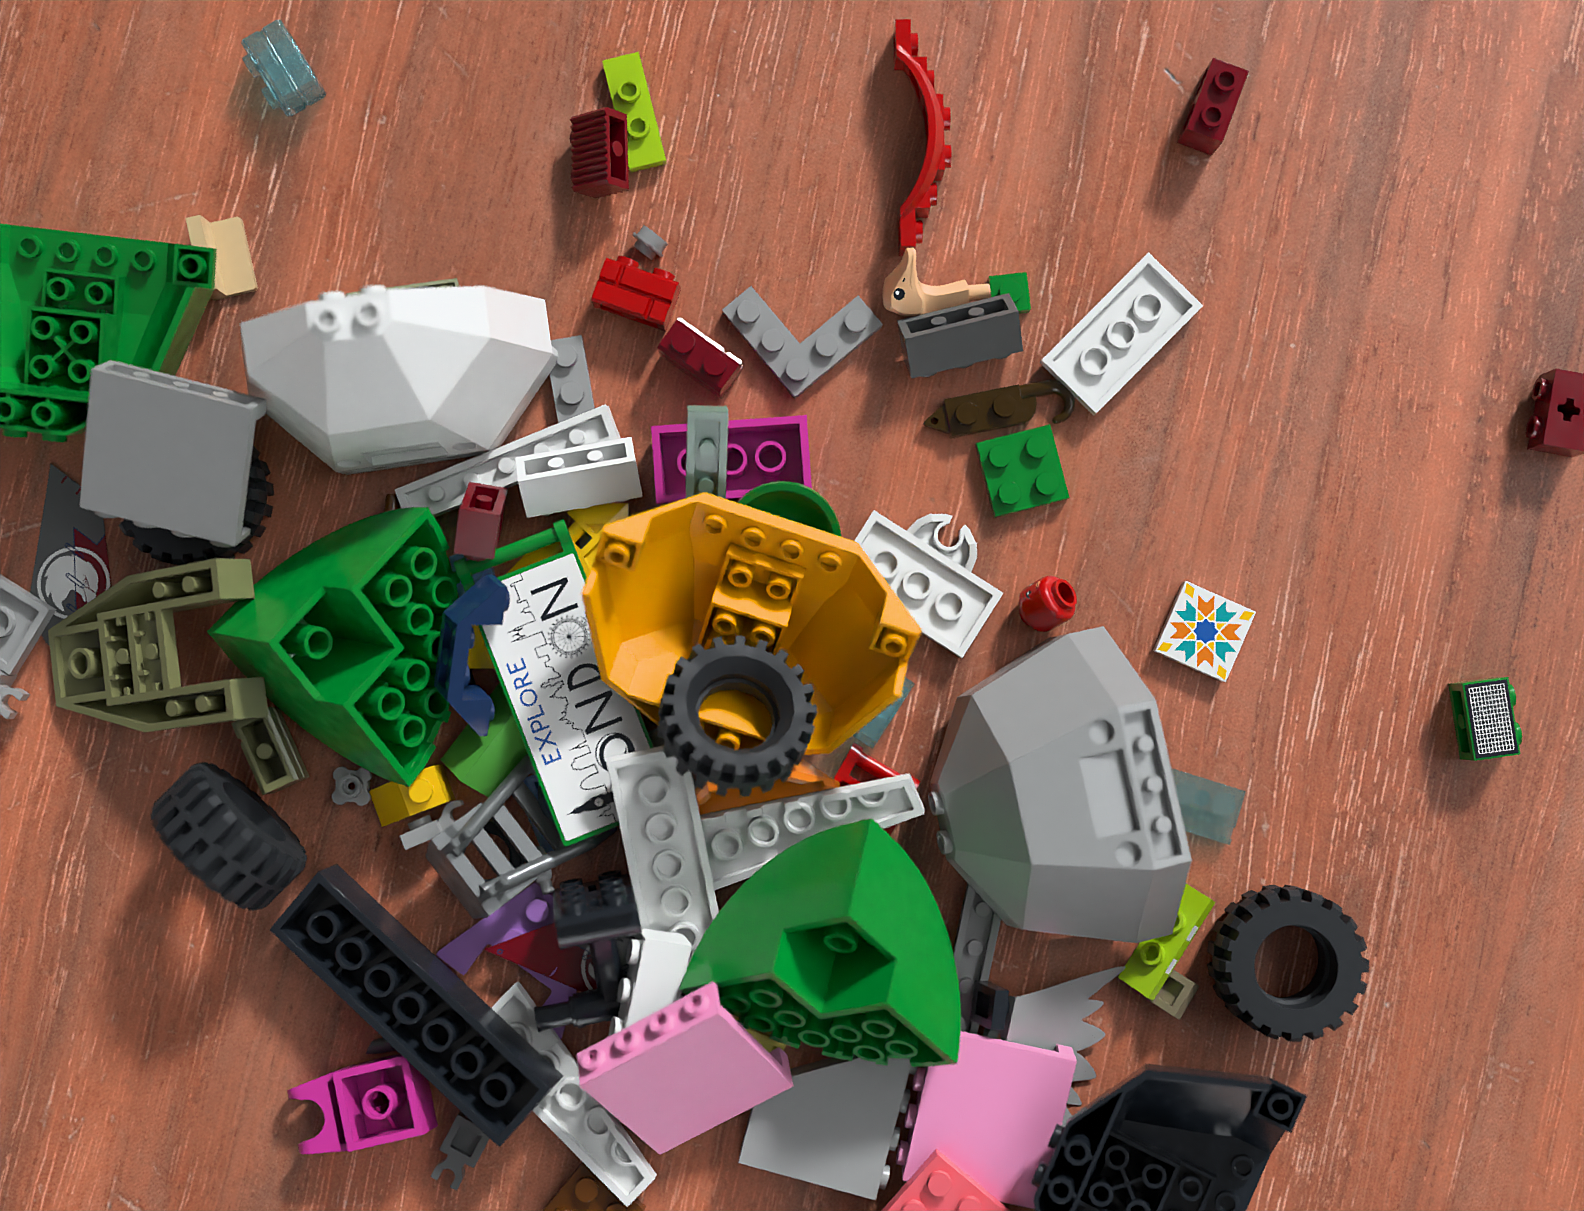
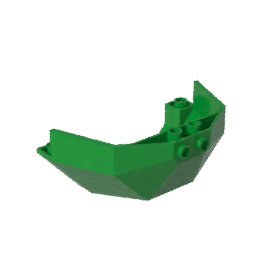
(86, 302)

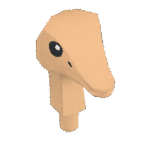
(910, 298)

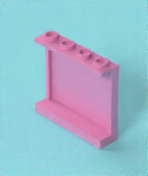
(682, 1071)
(990, 1113)

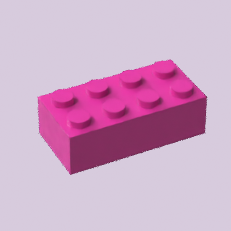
(756, 455)

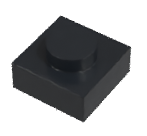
(989, 1005)

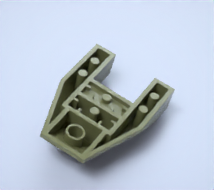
(122, 657)

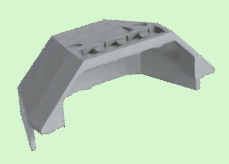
(1064, 795)

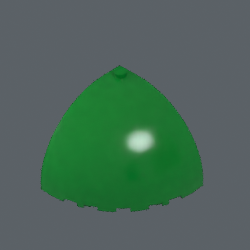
(354, 639)
(837, 952)

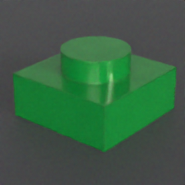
(1014, 284)

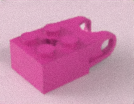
(355, 1108)

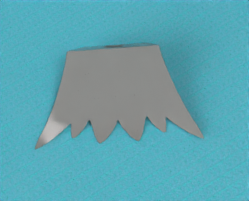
(1056, 1018)

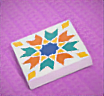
(1204, 631)

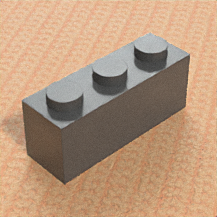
(960, 336)

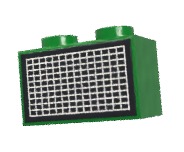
(1485, 718)

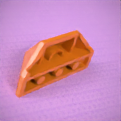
(802, 780)

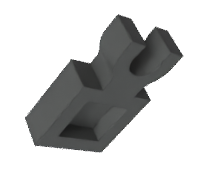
(464, 1146)

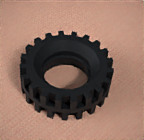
(751, 672)

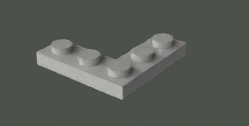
(801, 363)

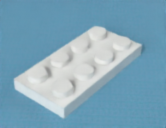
(1121, 333)

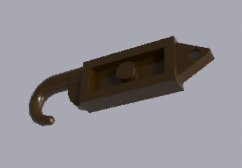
(997, 408)

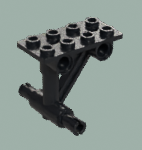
(594, 916)

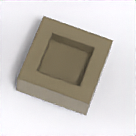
(1175, 994)

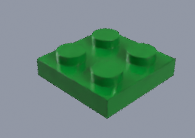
(1022, 471)

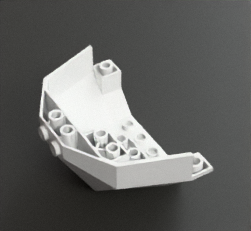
(399, 372)

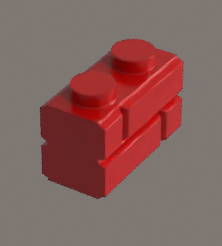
(636, 293)

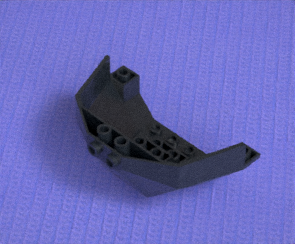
(1168, 1143)

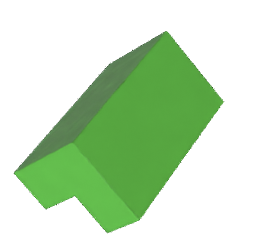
(488, 759)

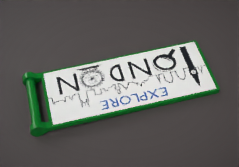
(555, 685)

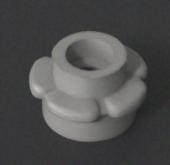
(649, 243)

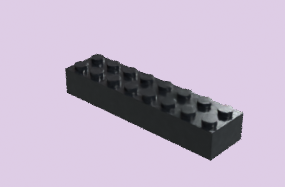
(416, 1003)

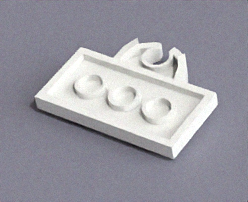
(932, 578)

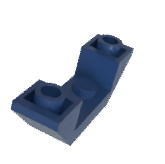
(477, 606)

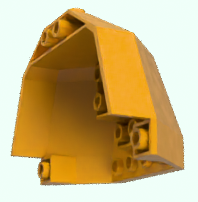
(737, 571)

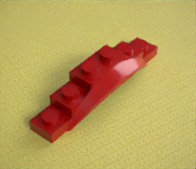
(936, 121)

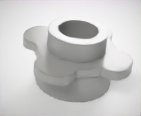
(359, 794)

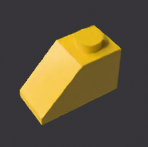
(399, 802)

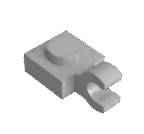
(426, 829)

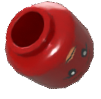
(1047, 603)

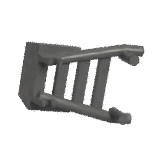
(462, 878)

